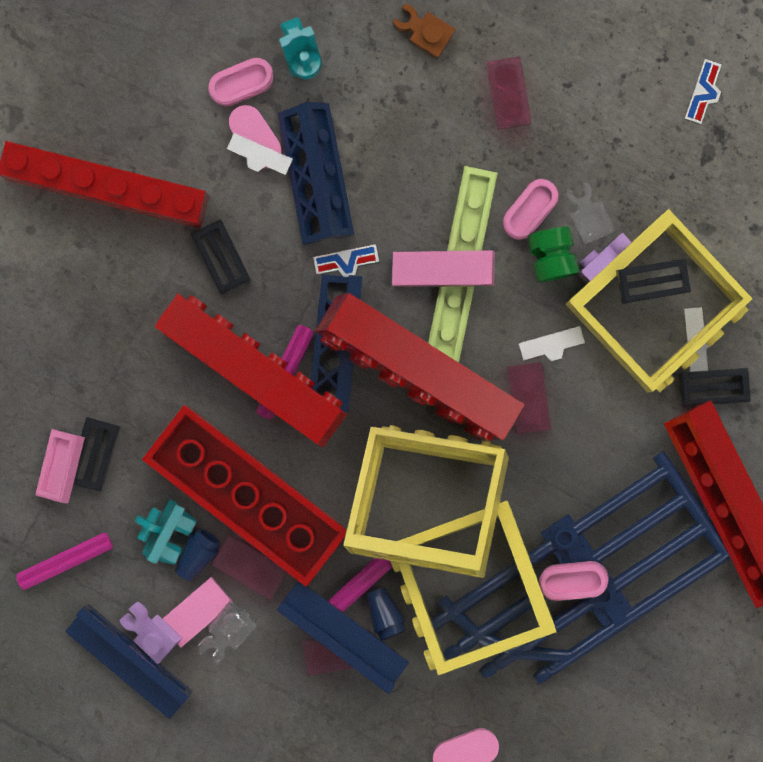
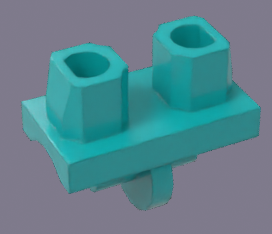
(300, 49)
(172, 518)

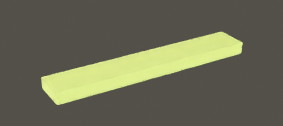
(466, 235)

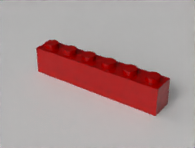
(103, 184)
(250, 370)
(723, 490)

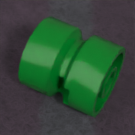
(553, 254)

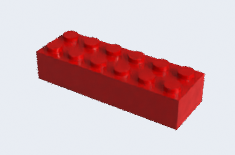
(419, 368)
(245, 495)

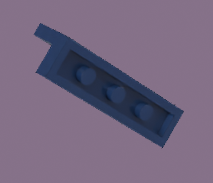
(321, 170)
(345, 367)
(343, 636)
(128, 661)

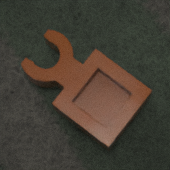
(428, 33)

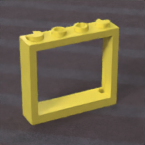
(708, 334)
(424, 443)
(423, 624)

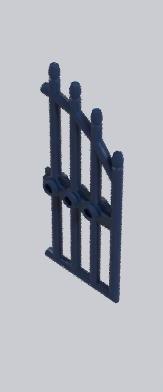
(570, 546)

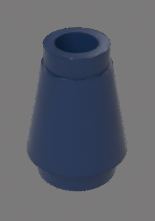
(197, 554)
(385, 615)

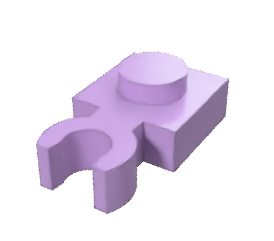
(595, 262)
(154, 635)

